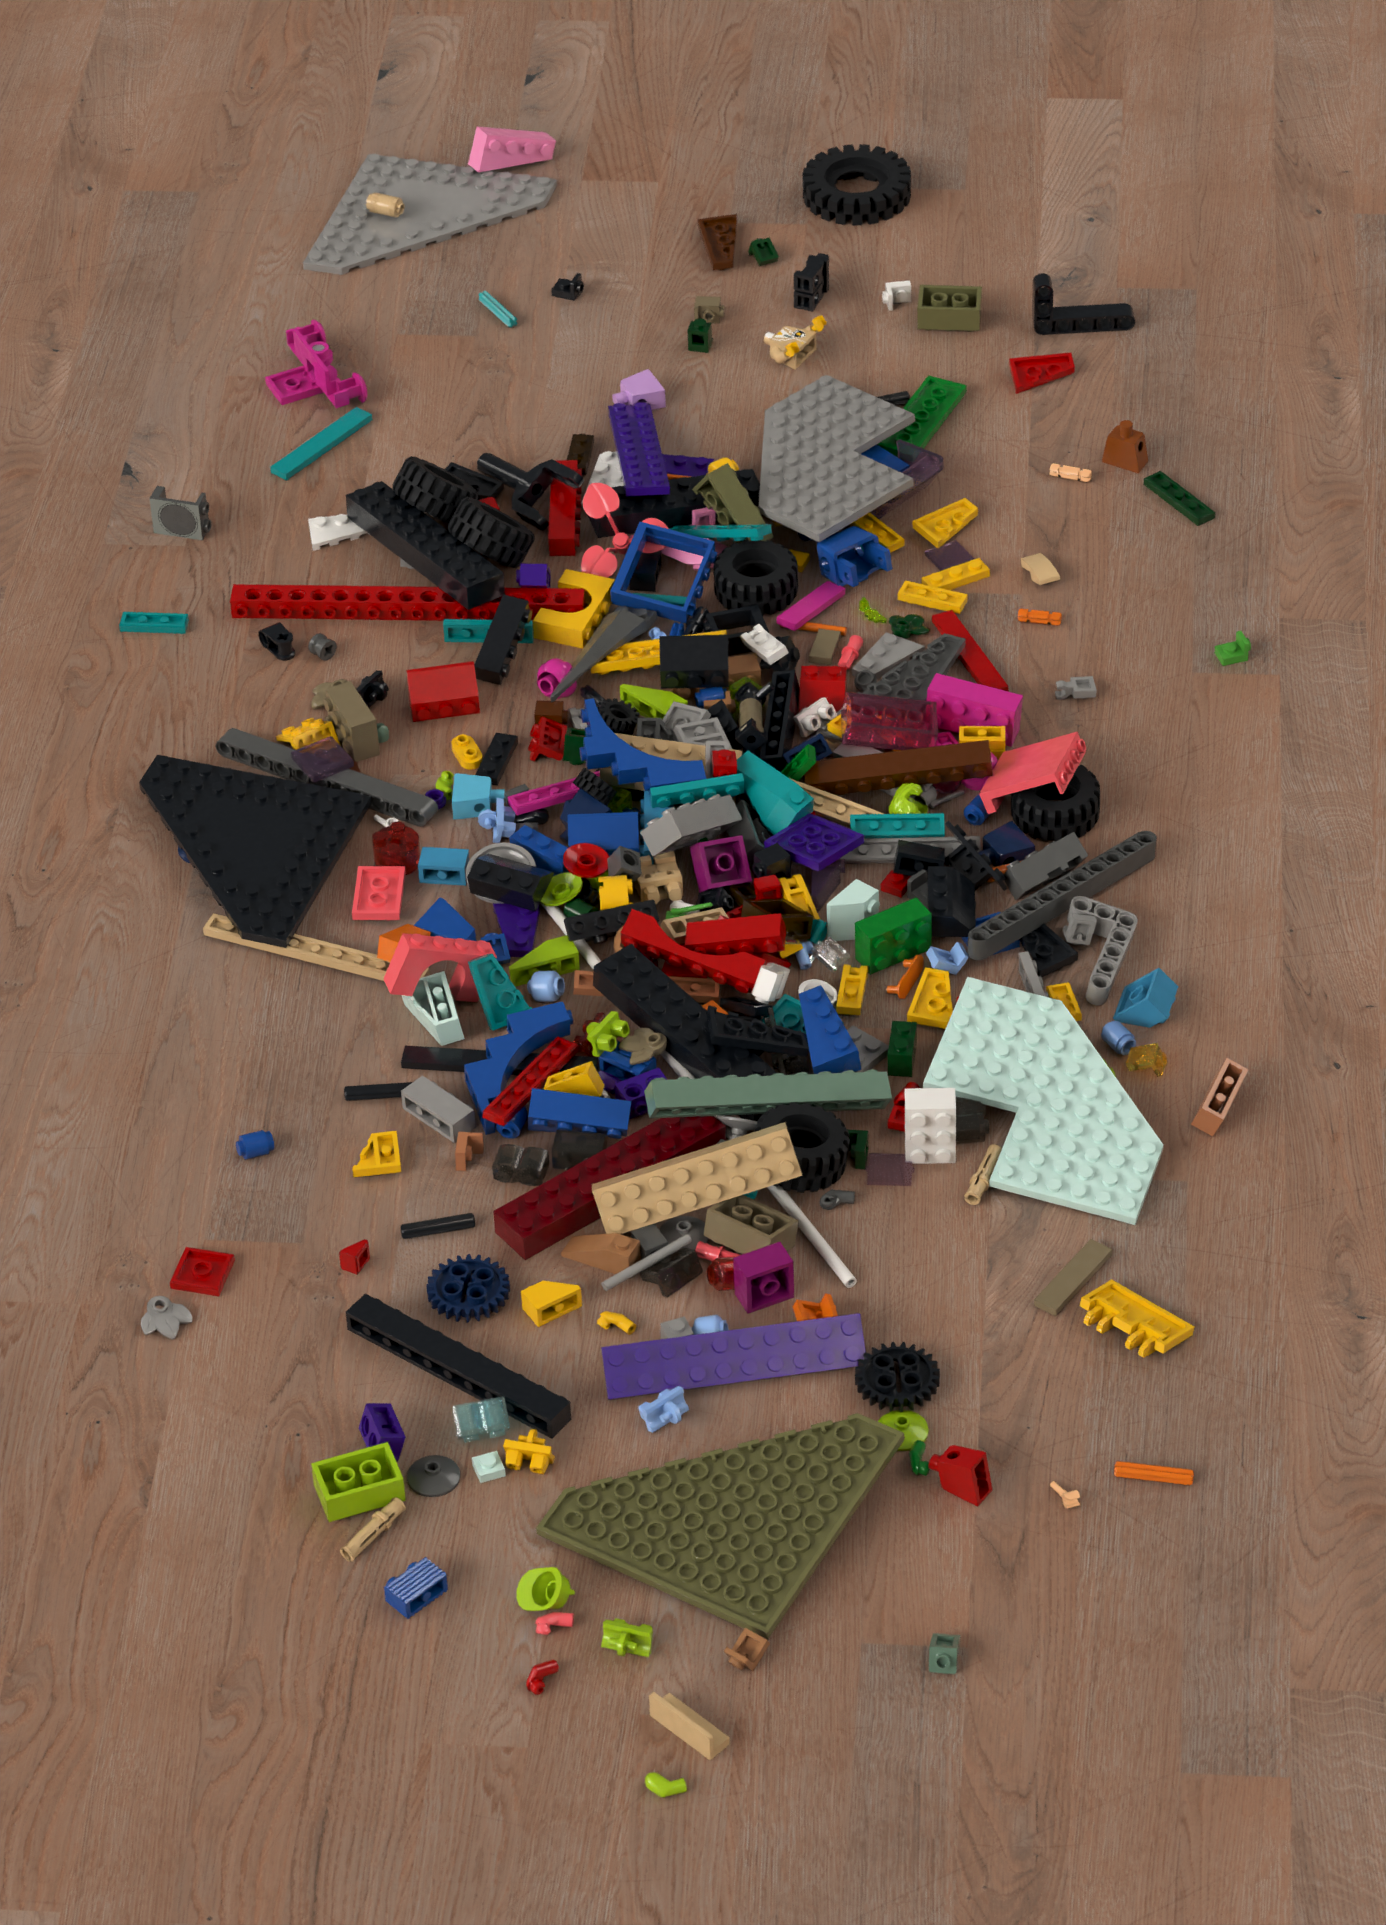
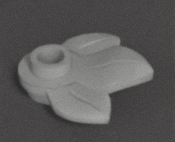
(165, 1319)

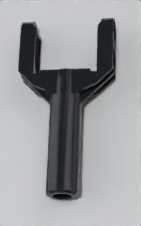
(528, 485)

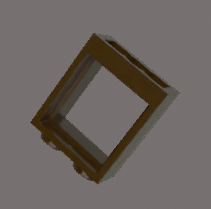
(796, 919)

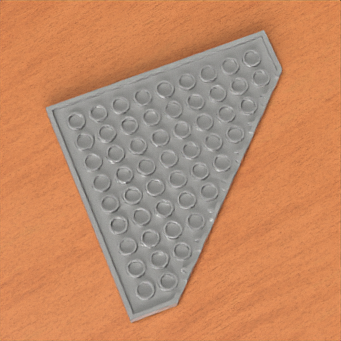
(437, 204)

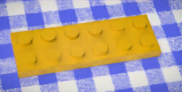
(636, 655)

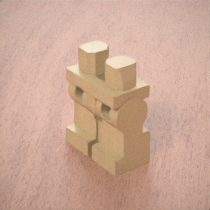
(659, 880)

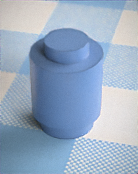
(1118, 1037)

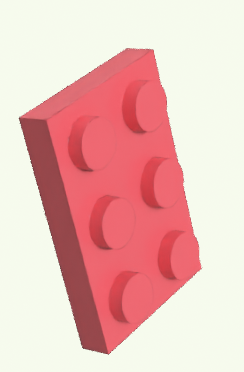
(378, 893)

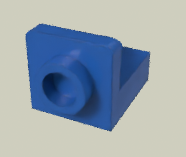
(499, 946)

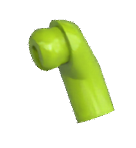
(444, 784)

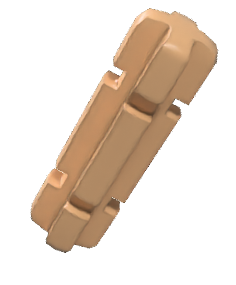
(1070, 472)

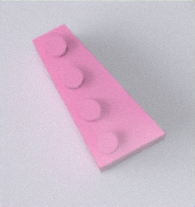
(507, 148)

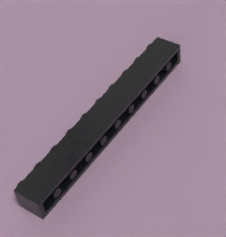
(458, 1365)

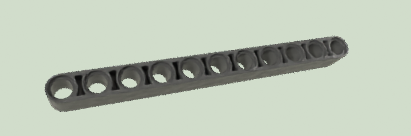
(277, 760)
(1057, 896)

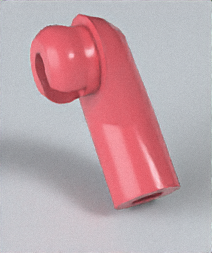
(553, 1619)

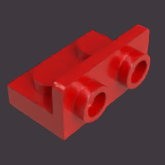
(547, 739)

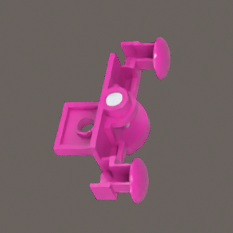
(316, 374)

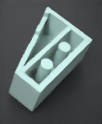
(435, 1008)

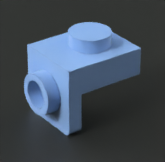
(946, 960)

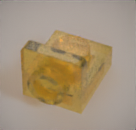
(1146, 1057)

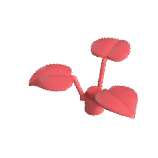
(597, 503)

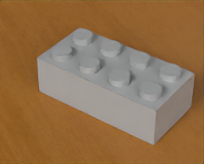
(690, 823)

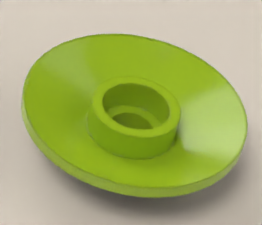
(562, 889)
(909, 1423)

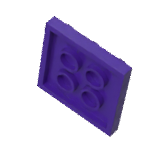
(816, 841)

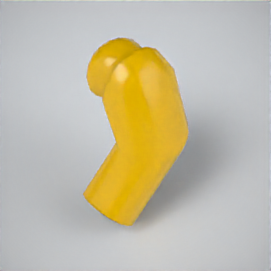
(617, 1319)

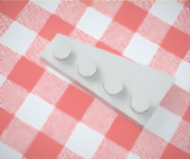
(332, 530)

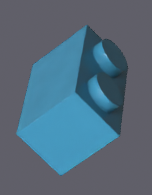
(443, 866)

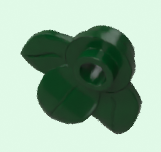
(907, 625)

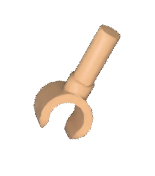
(1069, 1498)

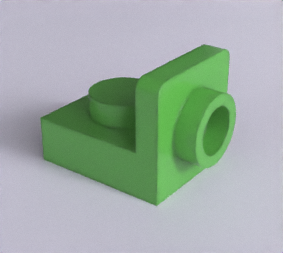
(1234, 651)

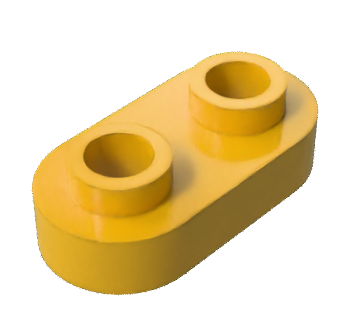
(466, 751)

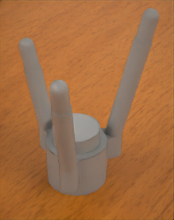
(929, 795)

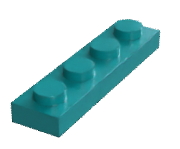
(476, 630)
(695, 790)
(898, 825)

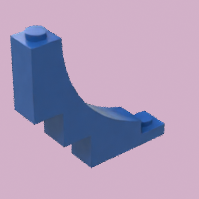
(525, 1034)

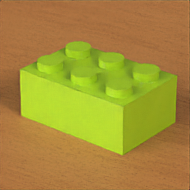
(358, 1481)

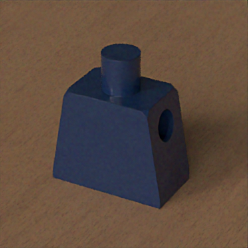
(818, 741)
(1006, 845)

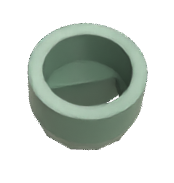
(383, 732)

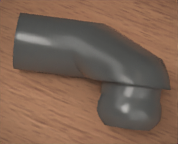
(835, 1197)

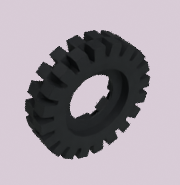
(825, 171)

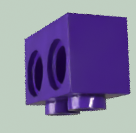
(633, 1090)
(381, 1425)

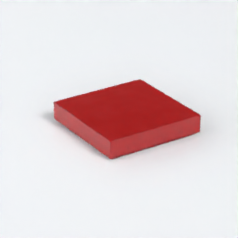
(202, 1271)

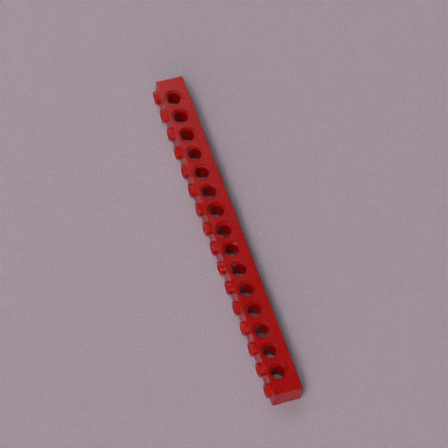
(384, 602)

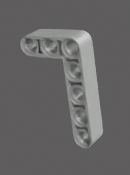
(1119, 930)

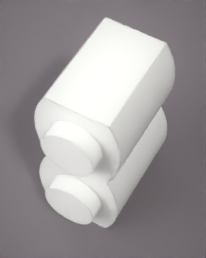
(770, 982)

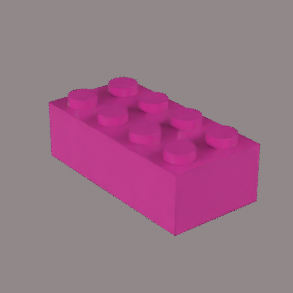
(974, 705)

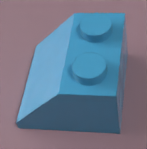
(1147, 1000)

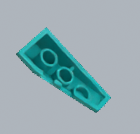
(773, 794)

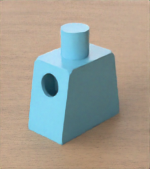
(473, 795)

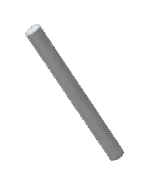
(646, 1262)

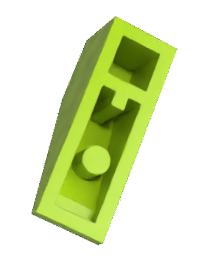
(649, 701)
(552, 955)

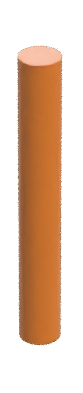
(814, 627)

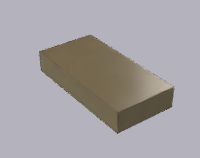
(824, 646)

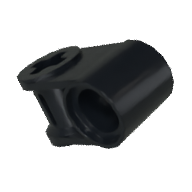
(277, 641)

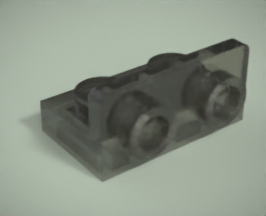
(673, 1271)

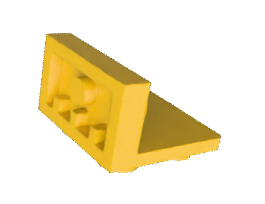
(308, 733)

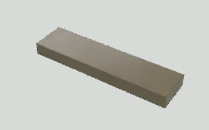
(1073, 1277)

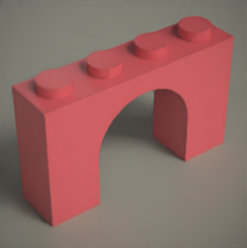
(419, 952)

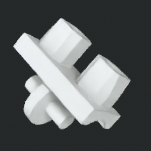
(810, 718)

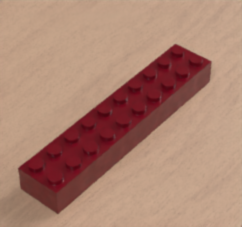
(567, 1200)

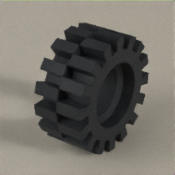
(619, 716)
(595, 786)

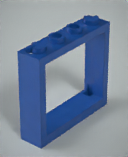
(672, 539)

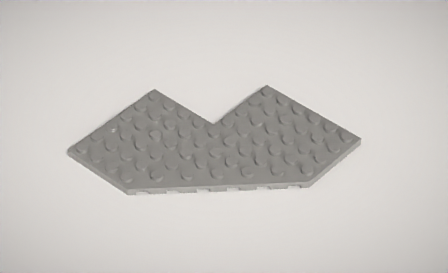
(814, 459)

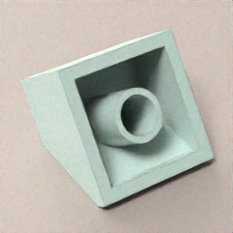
(849, 906)

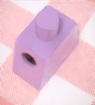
(641, 388)

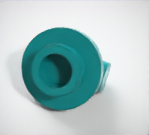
(818, 931)

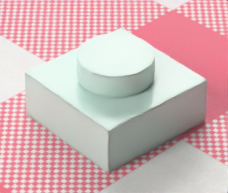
(488, 1466)

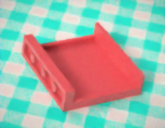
(1033, 766)

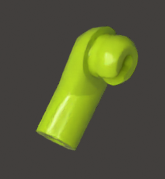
(664, 1787)

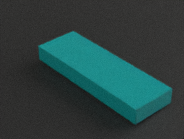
(154, 622)

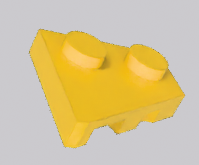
(379, 1155)

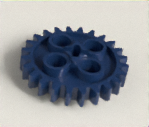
(484, 1294)

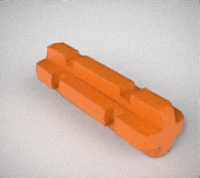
(1039, 617)

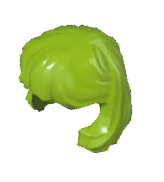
(904, 804)

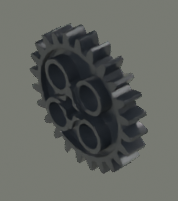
(877, 1377)

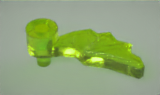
(871, 614)

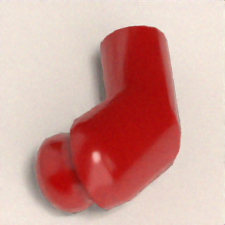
(535, 1679)

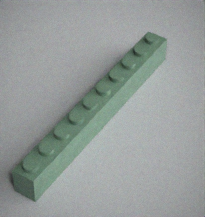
(760, 1093)

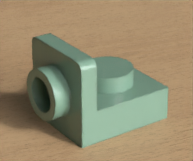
(944, 1653)

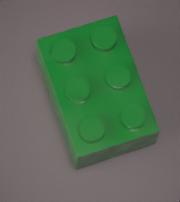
(893, 935)

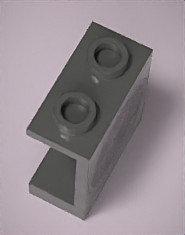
(178, 516)

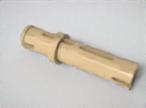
(980, 1181)
(380, 1522)

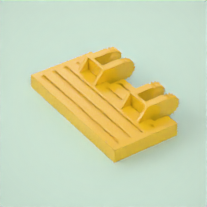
(1147, 1322)

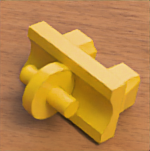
(530, 1449)

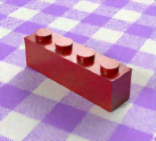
(737, 935)

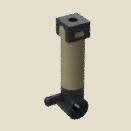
(751, 731)

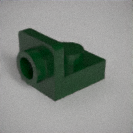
(763, 251)
(859, 1147)

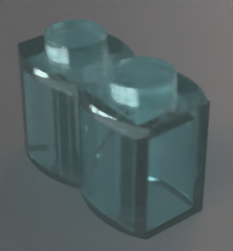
(481, 1418)

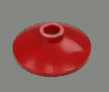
(586, 860)

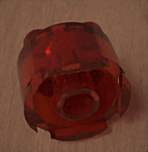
(397, 847)

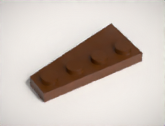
(719, 239)

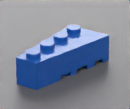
(827, 1037)

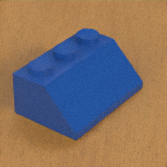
(605, 830)

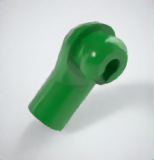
(915, 1456)

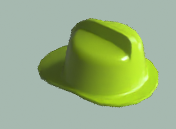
(543, 1589)

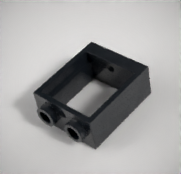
(734, 619)

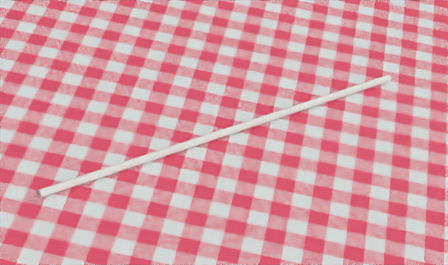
(778, 1192)

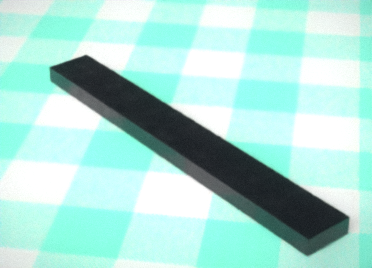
(454, 1059)

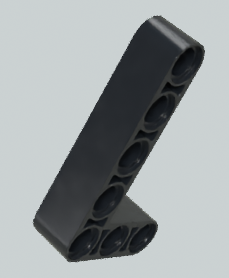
(1075, 318)

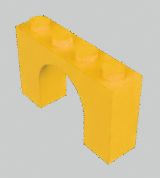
(576, 627)

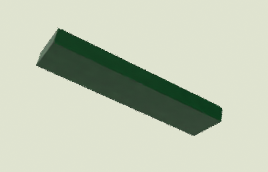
(1179, 498)

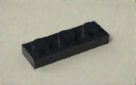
(497, 757)

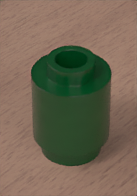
(577, 907)

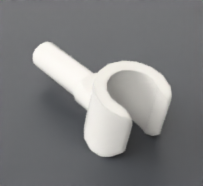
(385, 823)

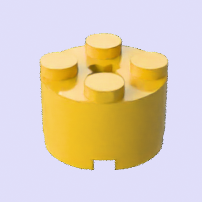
(615, 891)

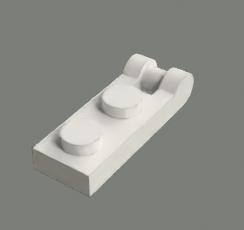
(764, 644)

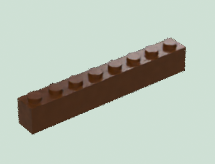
(895, 768)

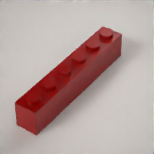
(564, 515)

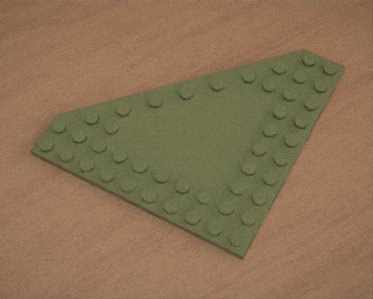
(732, 1525)

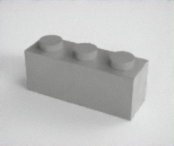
(438, 1108)

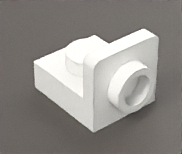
(896, 293)

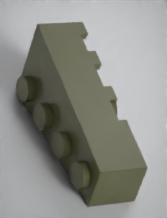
(729, 499)

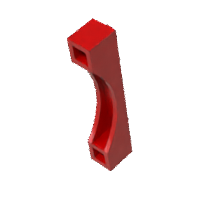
(732, 969)

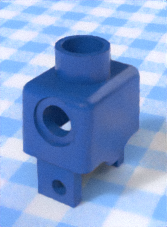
(845, 561)

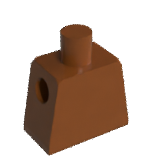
(1126, 448)

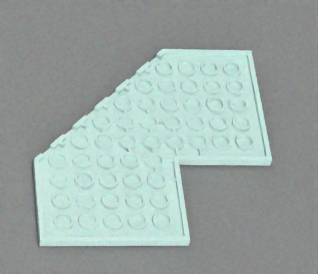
(1074, 1124)

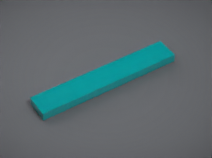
(321, 443)

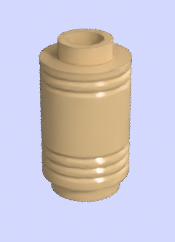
(385, 204)

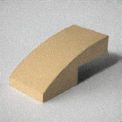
(1041, 569)

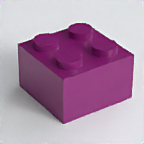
(720, 863)
(763, 1277)

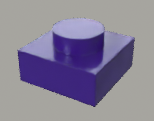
(609, 1081)

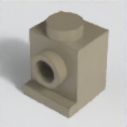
(709, 309)

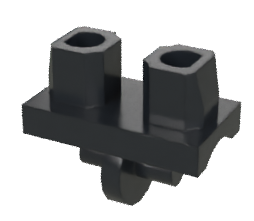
(373, 688)

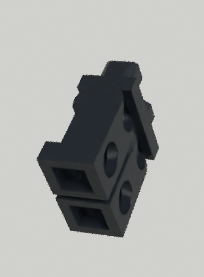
(811, 282)

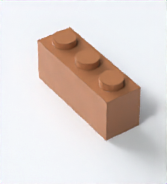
(1219, 1097)

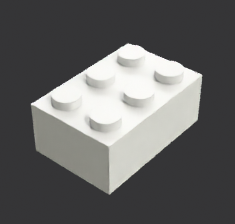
(930, 1125)

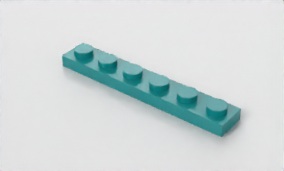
(725, 532)

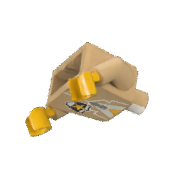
(793, 344)

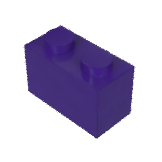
(533, 576)

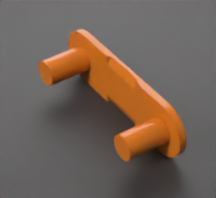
(909, 978)

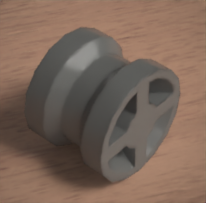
(322, 646)

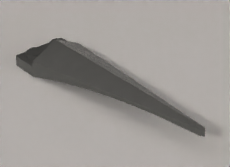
(612, 633)

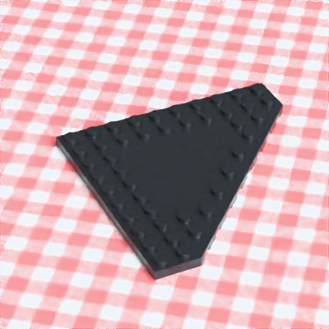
(255, 839)

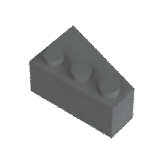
(1044, 866)

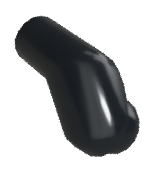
(540, 816)

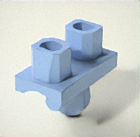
(501, 820)
(665, 1409)

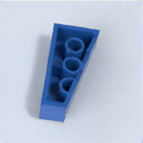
(578, 1112)

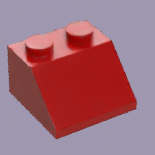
(822, 682)

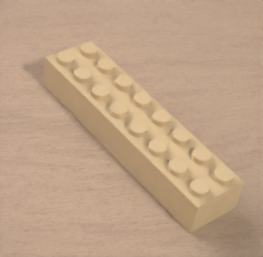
(696, 1179)

